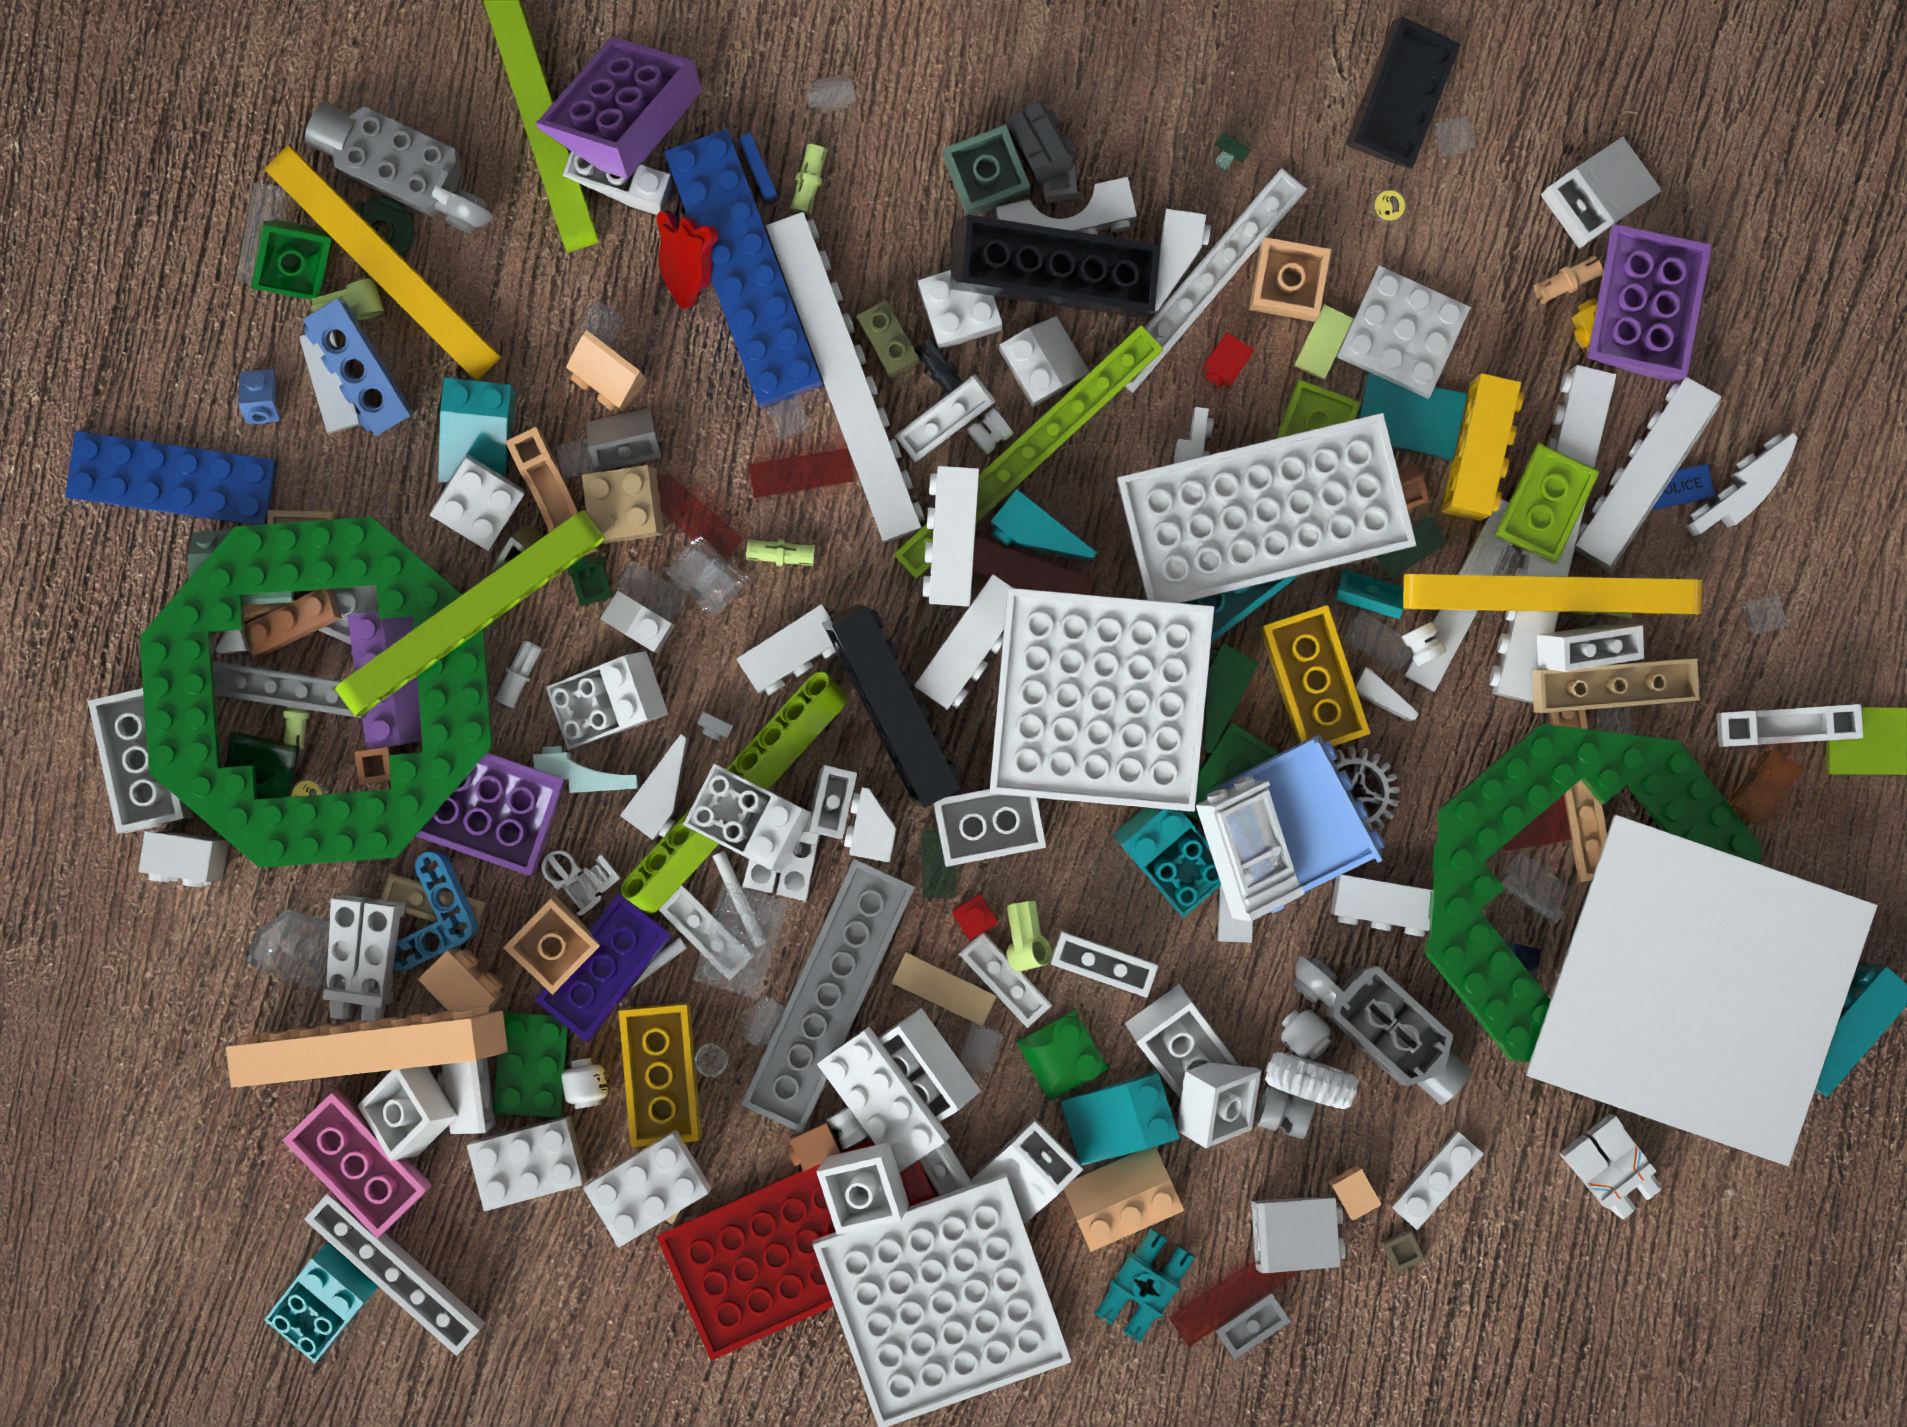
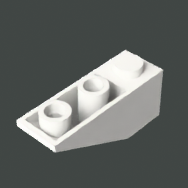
(644, 189)

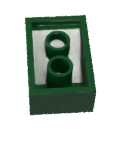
(1226, 682)

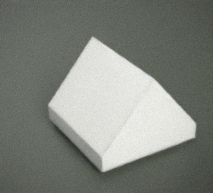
(233, 643)

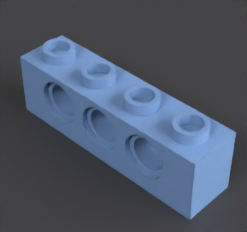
(358, 346)

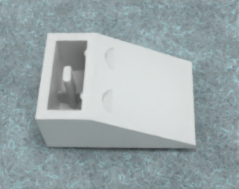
(1600, 192)
(607, 699)
(747, 818)
(1034, 1167)

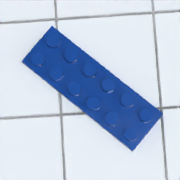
(170, 478)

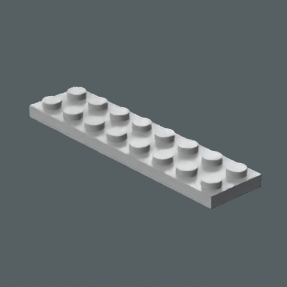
(828, 994)

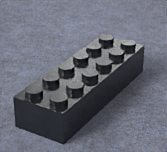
(1054, 266)
(891, 705)

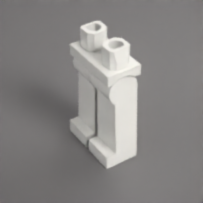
(361, 955)

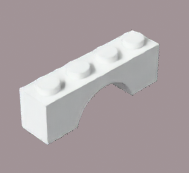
(1108, 208)
(1789, 725)

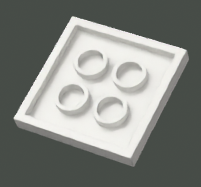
(1403, 332)

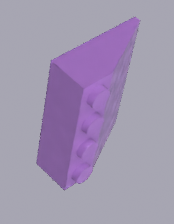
(622, 105)
(1649, 303)
(398, 716)
(499, 814)

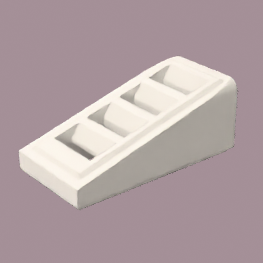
(1375, 690)

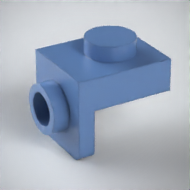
(258, 396)

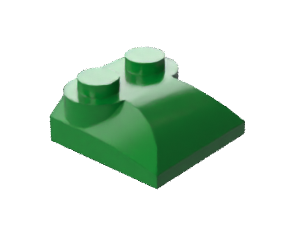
(290, 259)
(1062, 1055)

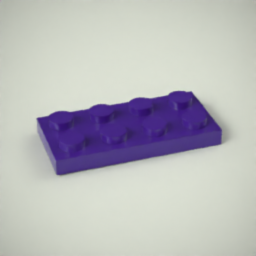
(626, 949)

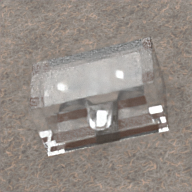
(707, 576)

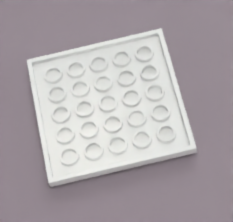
(1101, 699)
(942, 1302)

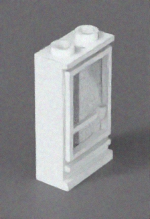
(1249, 849)

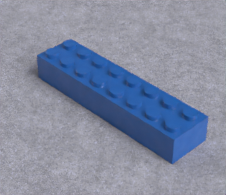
(745, 269)

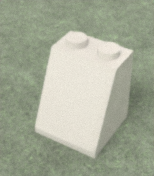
(1297, 1234)

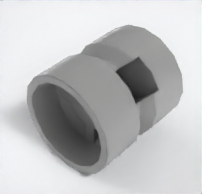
(1285, 1111)

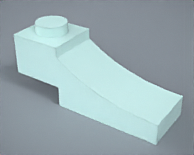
(579, 776)

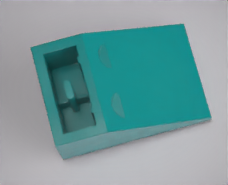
(1171, 856)
(321, 1302)

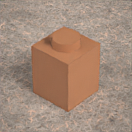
(374, 764)
(813, 1146)

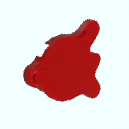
(685, 256)

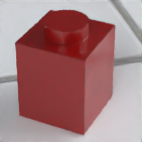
(1227, 361)
(974, 916)

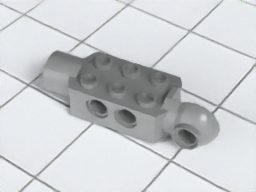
(396, 163)
(1387, 1026)

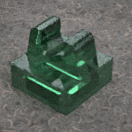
(1232, 150)

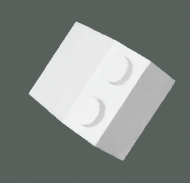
(1177, 1037)

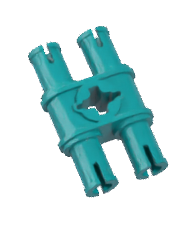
(1139, 1267)

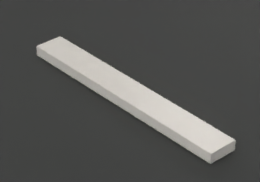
(1220, 265)

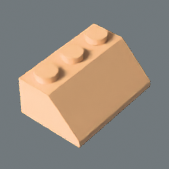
(1122, 1198)

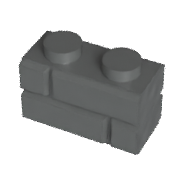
(1040, 143)

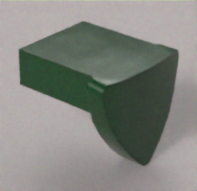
(590, 580)

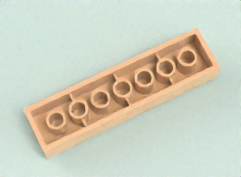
(367, 1046)

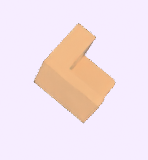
(1355, 1192)

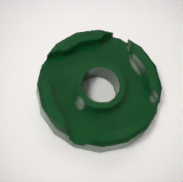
(396, 216)

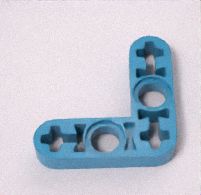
(445, 925)

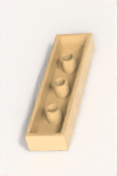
(1616, 685)

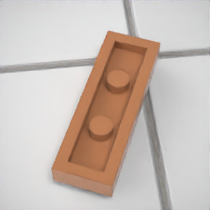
(292, 622)

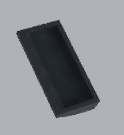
(1403, 93)

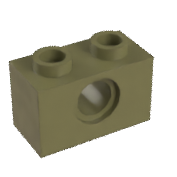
(888, 339)

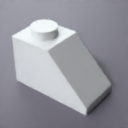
(637, 622)
(831, 801)

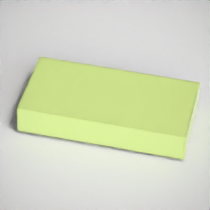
(1323, 342)

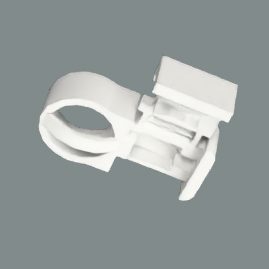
(584, 885)

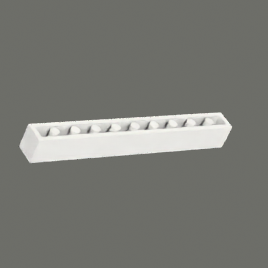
(843, 377)
(1578, 436)

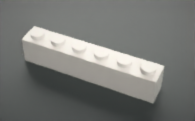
(1647, 474)
(397, 1274)

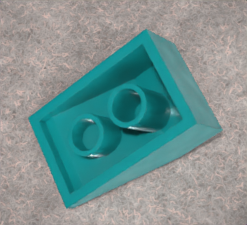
(475, 422)
(1034, 530)
(1120, 1118)

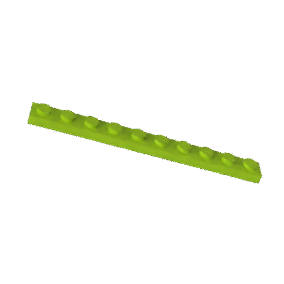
(1047, 434)

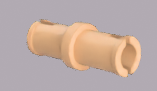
(1568, 279)

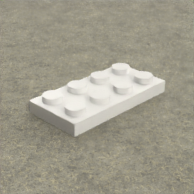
(883, 1098)

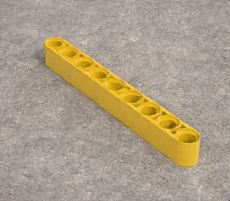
(382, 262)
(1552, 594)

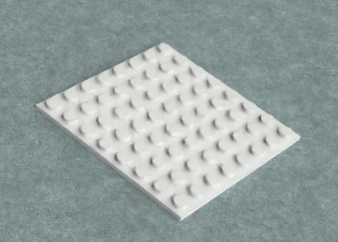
(1701, 990)

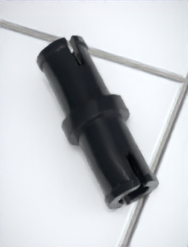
(938, 366)

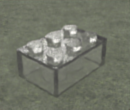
(741, 940)

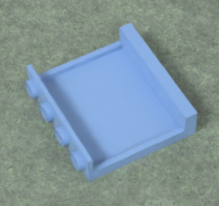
(1316, 812)

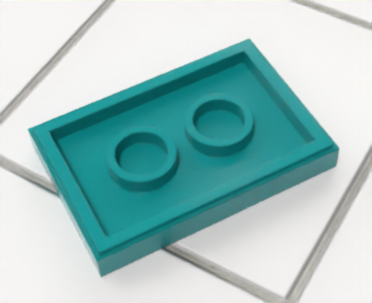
(1414, 421)

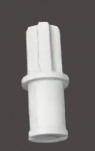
(518, 674)

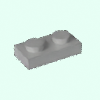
(1252, 1325)

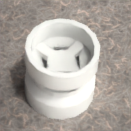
(995, 425)
(1424, 644)
(849, 1127)

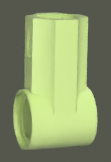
(360, 296)
(1028, 946)

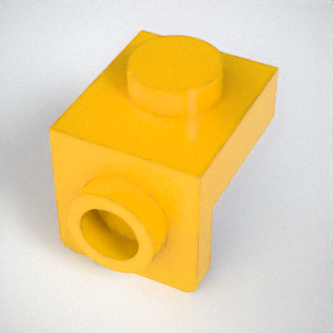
(1584, 322)

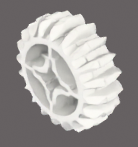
(1358, 777)
(1311, 1080)

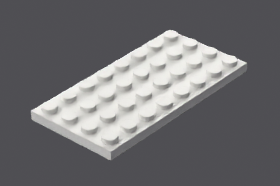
(1267, 511)

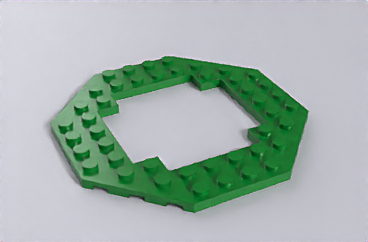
(183, 698)
(1504, 803)

